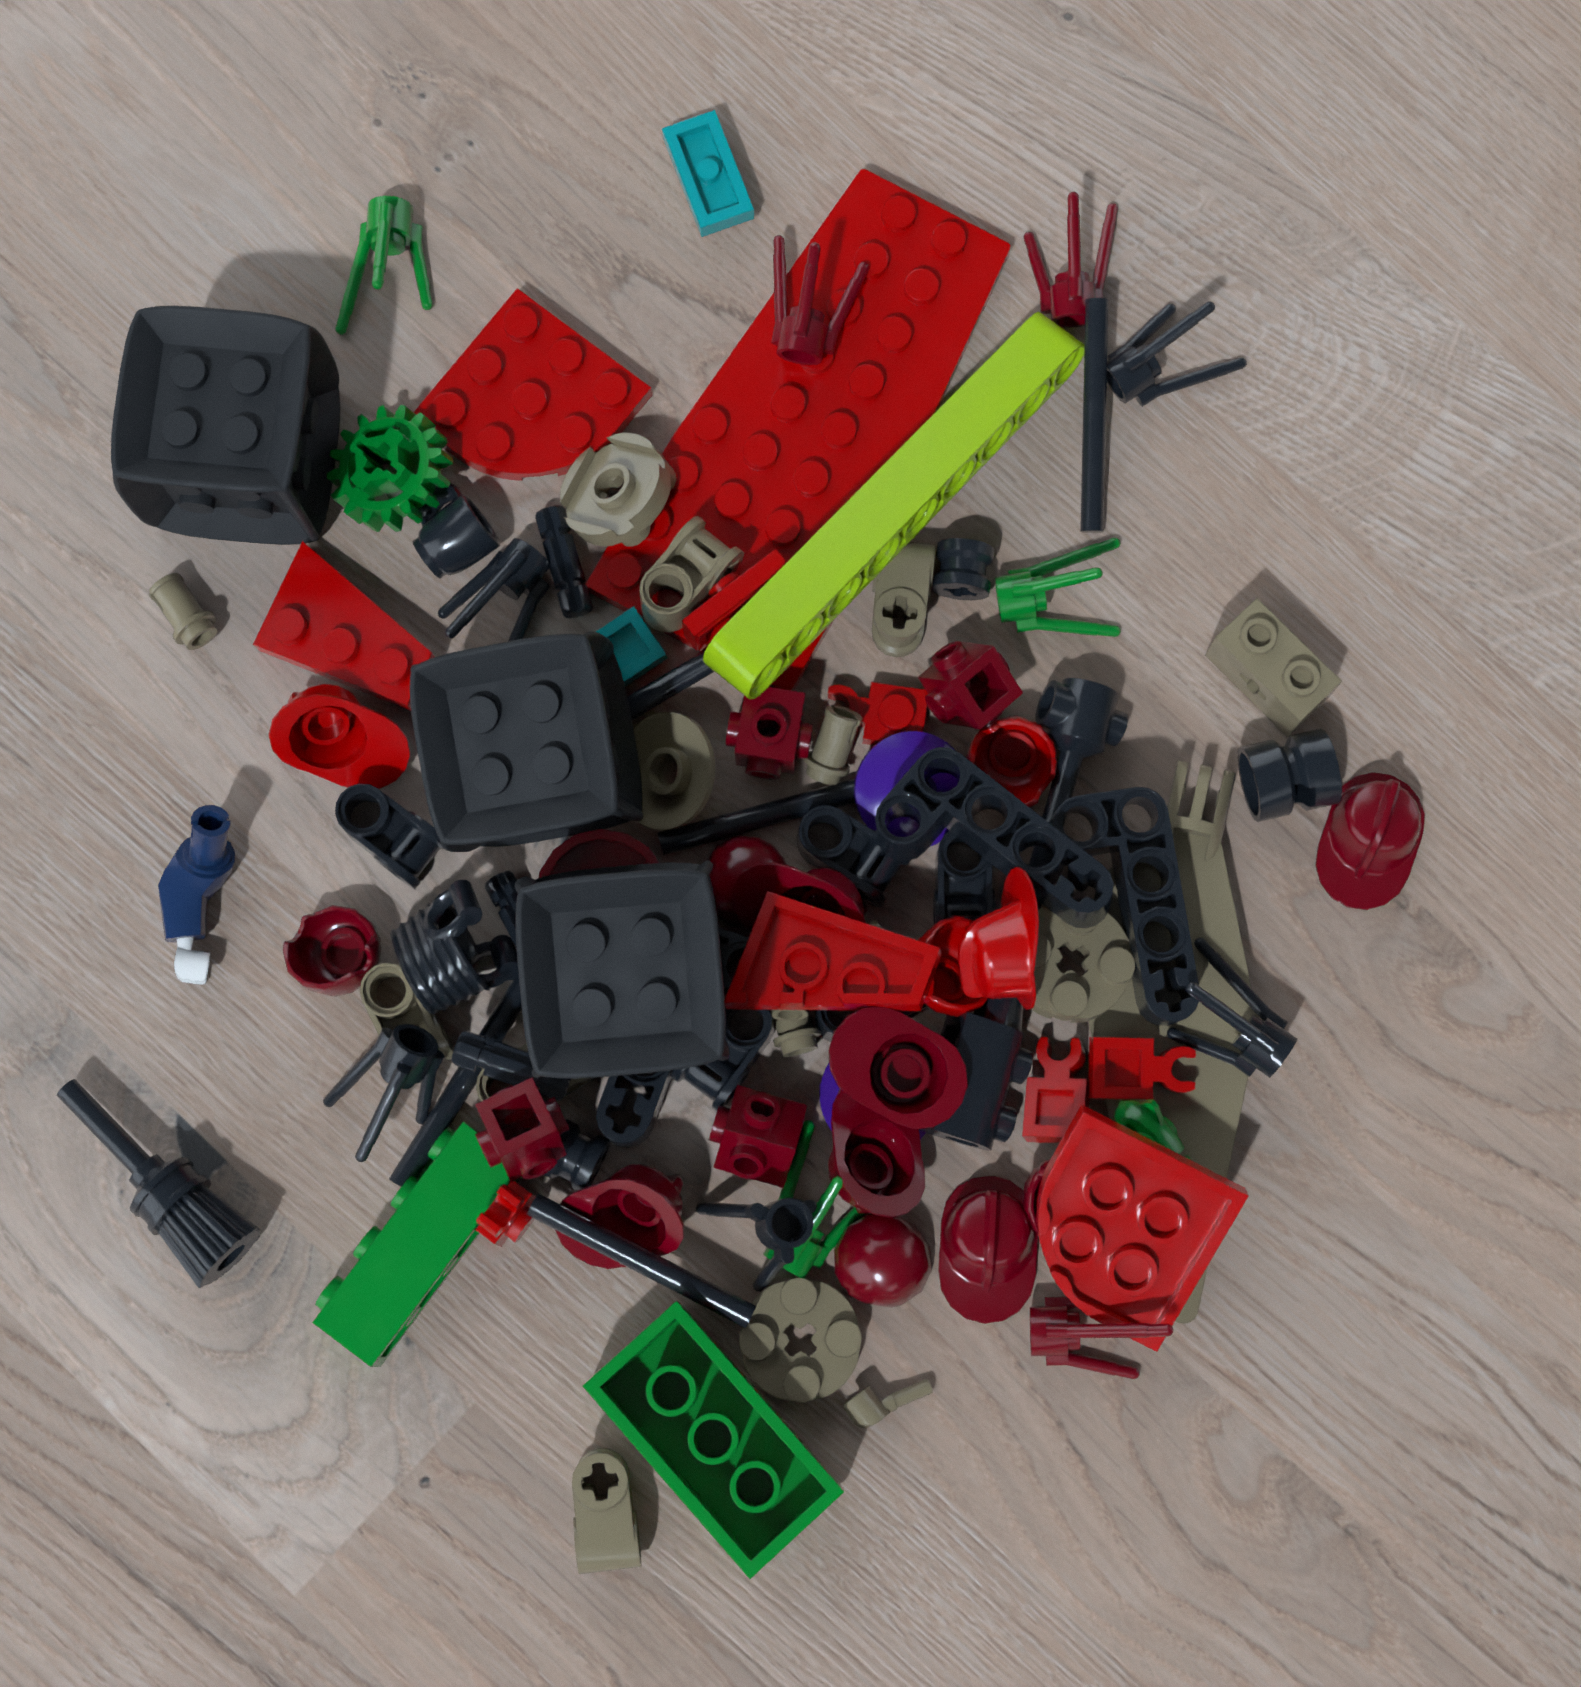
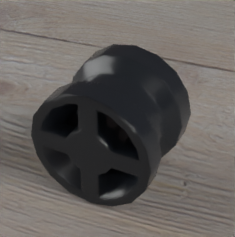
(963, 569)
(582, 1159)

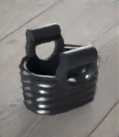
(440, 952)

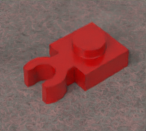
(887, 709)
(1128, 1068)
(1055, 1098)
(507, 1215)

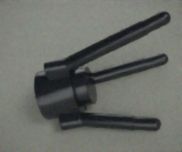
(1134, 365)
(513, 572)
(1261, 1042)
(406, 1058)
(778, 1226)

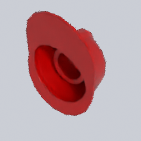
(338, 738)
(1001, 947)

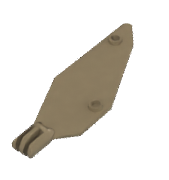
(1211, 1112)

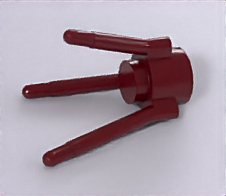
(1067, 296)
(803, 334)
(1057, 1331)

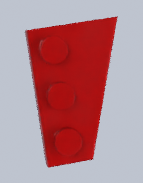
(339, 632)
(828, 962)

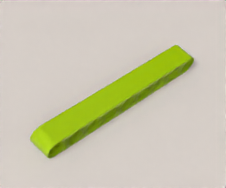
(893, 506)

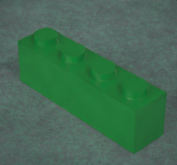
(413, 1251)

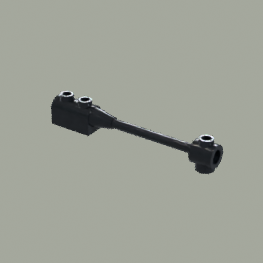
(1080, 723)

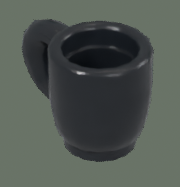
(454, 535)

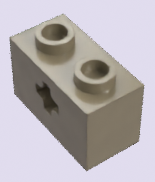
(1272, 667)

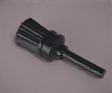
(171, 1197)

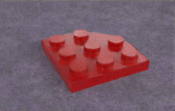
(531, 395)
(1129, 1222)

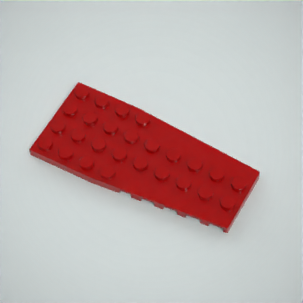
(790, 442)

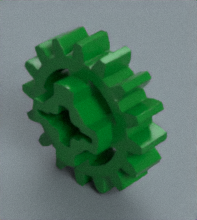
(405, 443)

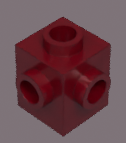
(969, 684)
(771, 712)
(521, 1131)
(757, 1135)

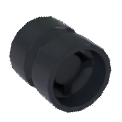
(1288, 775)

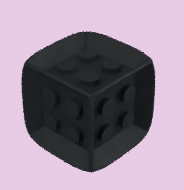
(226, 424)
(525, 741)
(620, 970)

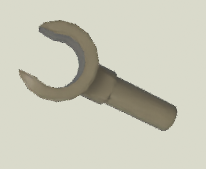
(867, 1409)

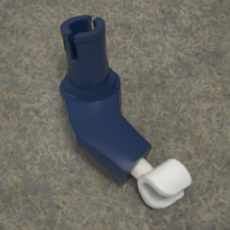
(189, 883)

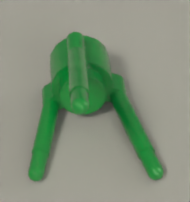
(386, 233)
(1023, 592)
(812, 1252)

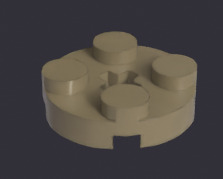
(631, 511)
(1106, 967)
(836, 1339)

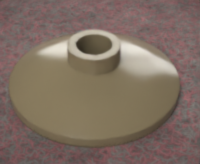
(663, 745)

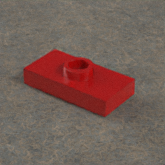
(727, 599)

